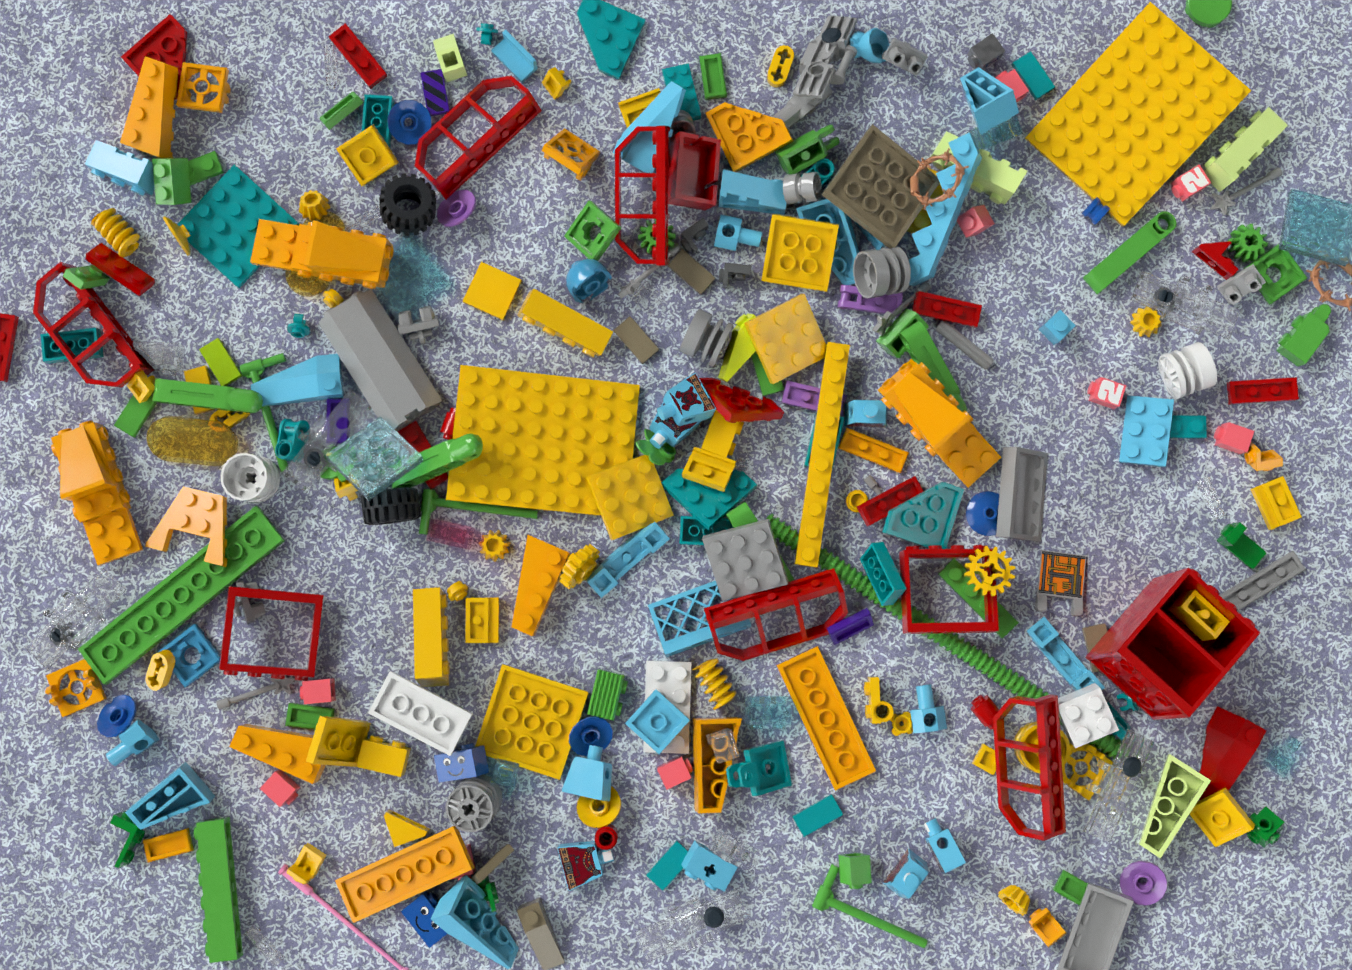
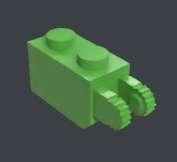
(806, 150)
(1305, 336)

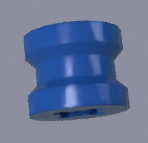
(1095, 211)

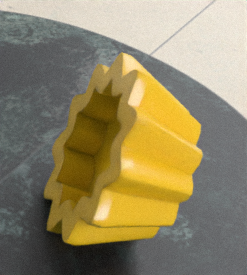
(313, 205)
(1146, 321)
(494, 545)
(1015, 899)

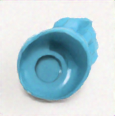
(870, 44)

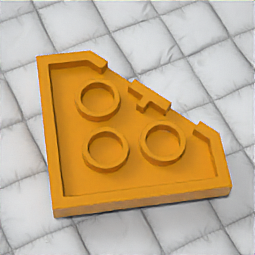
(747, 134)

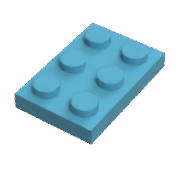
(1146, 431)

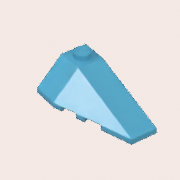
(658, 113)
(308, 381)
(470, 920)

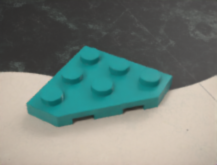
(610, 34)
(704, 502)
(926, 517)

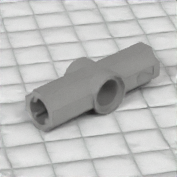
(799, 107)

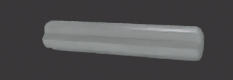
(964, 344)

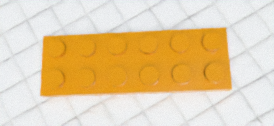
(826, 718)
(404, 874)

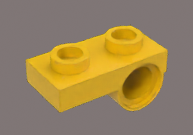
(872, 690)

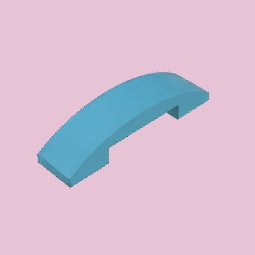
(625, 557)
(1061, 656)

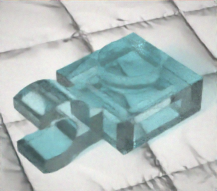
(1280, 759)

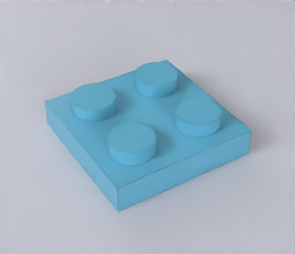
(657, 721)

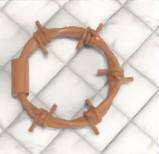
(914, 180)
(1326, 296)

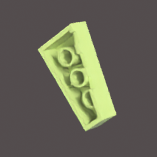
(1244, 149)
(991, 176)

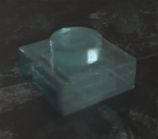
(504, 772)

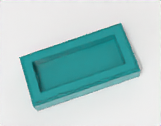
(1033, 75)
(817, 815)
(668, 865)

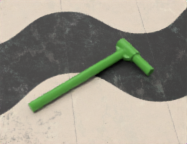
(254, 370)
(431, 501)
(824, 899)

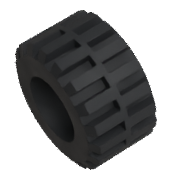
(407, 188)
(391, 506)

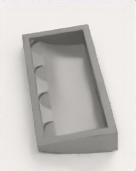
(1021, 494)
(1096, 929)

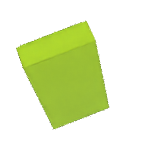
(220, 362)

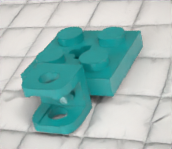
(753, 772)

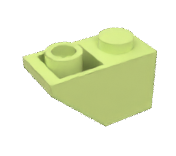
(449, 58)

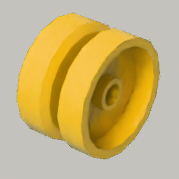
(1030, 760)

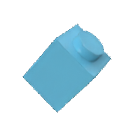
(1057, 327)

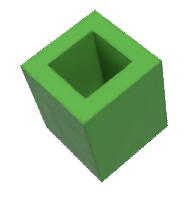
(855, 869)

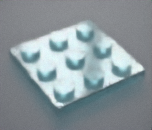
(1317, 227)
(412, 277)
(374, 458)

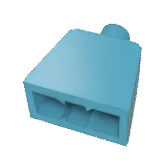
(589, 776)

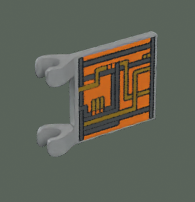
(1061, 577)

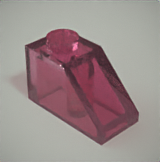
(450, 534)

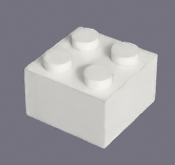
(1086, 715)

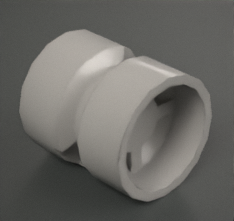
(799, 188)

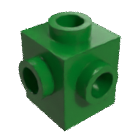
(1266, 827)

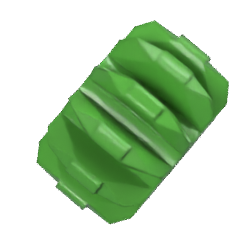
(647, 234)
(1239, 243)

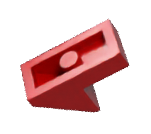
(1212, 255)

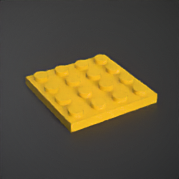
(531, 721)

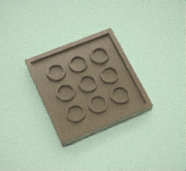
(876, 187)

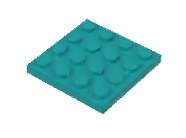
(227, 222)

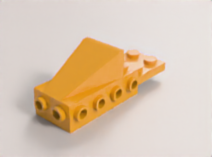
(324, 252)
(938, 421)
(97, 490)

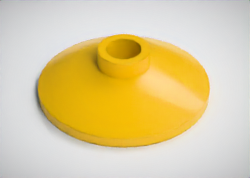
(180, 234)
(588, 810)

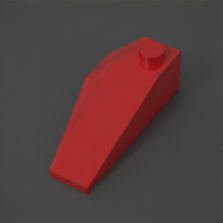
(1227, 749)

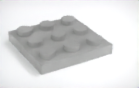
(745, 560)

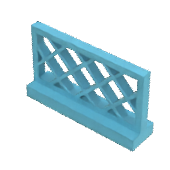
(695, 638)

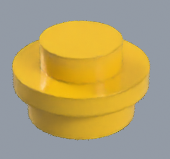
(332, 298)
(854, 499)
(457, 591)

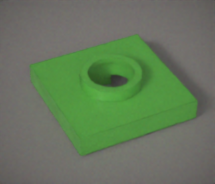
(580, 230)
(1290, 273)

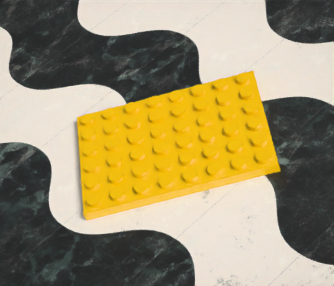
(1137, 114)
(540, 437)

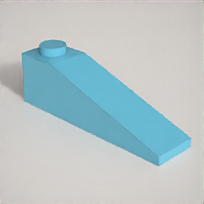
(846, 244)

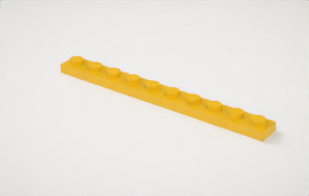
(822, 455)

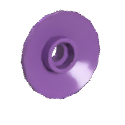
(456, 208)
(1147, 892)

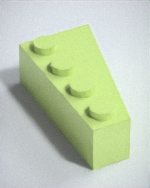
(1172, 803)

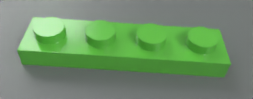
(954, 576)

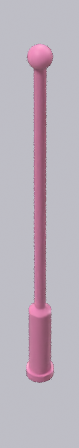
(308, 890)

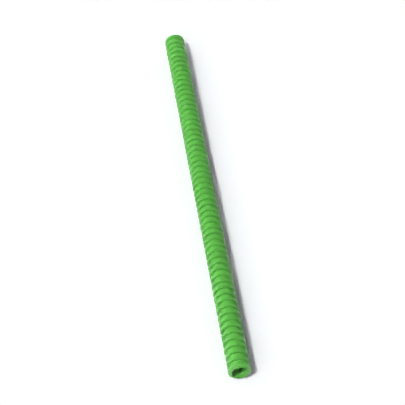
(948, 640)

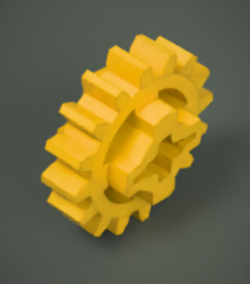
(579, 566)
(978, 568)

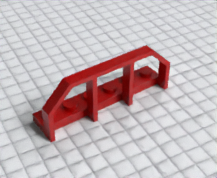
(484, 147)
(659, 184)
(100, 313)
(771, 600)
(1050, 767)

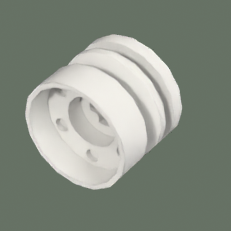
(1187, 370)
(238, 473)

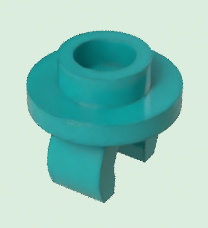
(487, 30)
(298, 328)
(1130, 704)

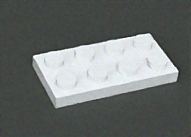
(674, 683)
(420, 713)

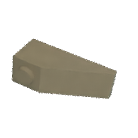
(540, 934)

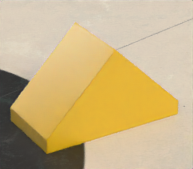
(403, 829)

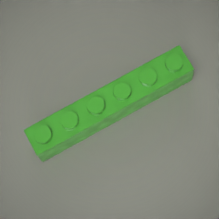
(218, 889)

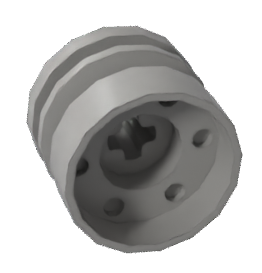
(881, 272)
(707, 338)
(484, 797)

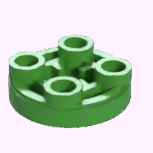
(1208, 12)

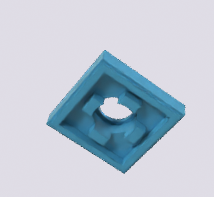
(192, 637)

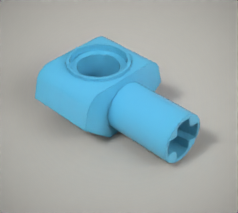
(741, 235)
(926, 706)
(134, 740)

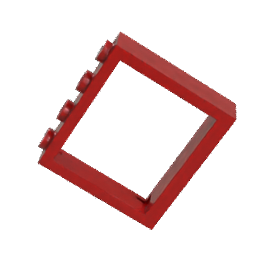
(936, 552)
(257, 670)

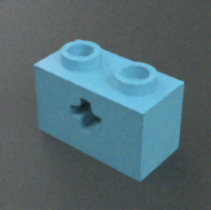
(701, 856)

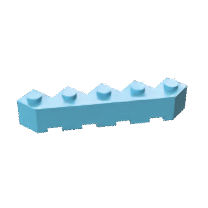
(943, 215)

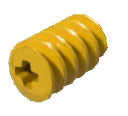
(116, 232)
(715, 682)

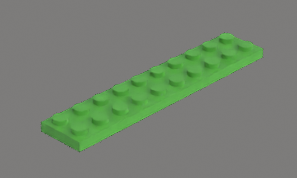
(179, 597)

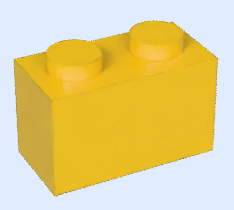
(721, 435)
(1199, 615)
(383, 756)

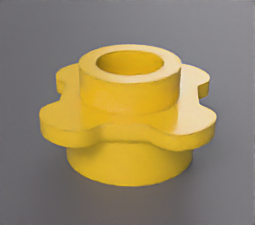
(907, 726)

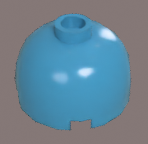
(587, 278)

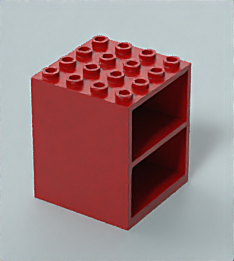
(1160, 659)

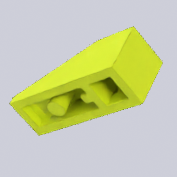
(738, 350)

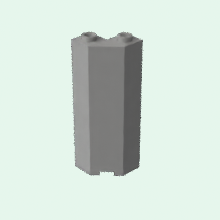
(379, 360)

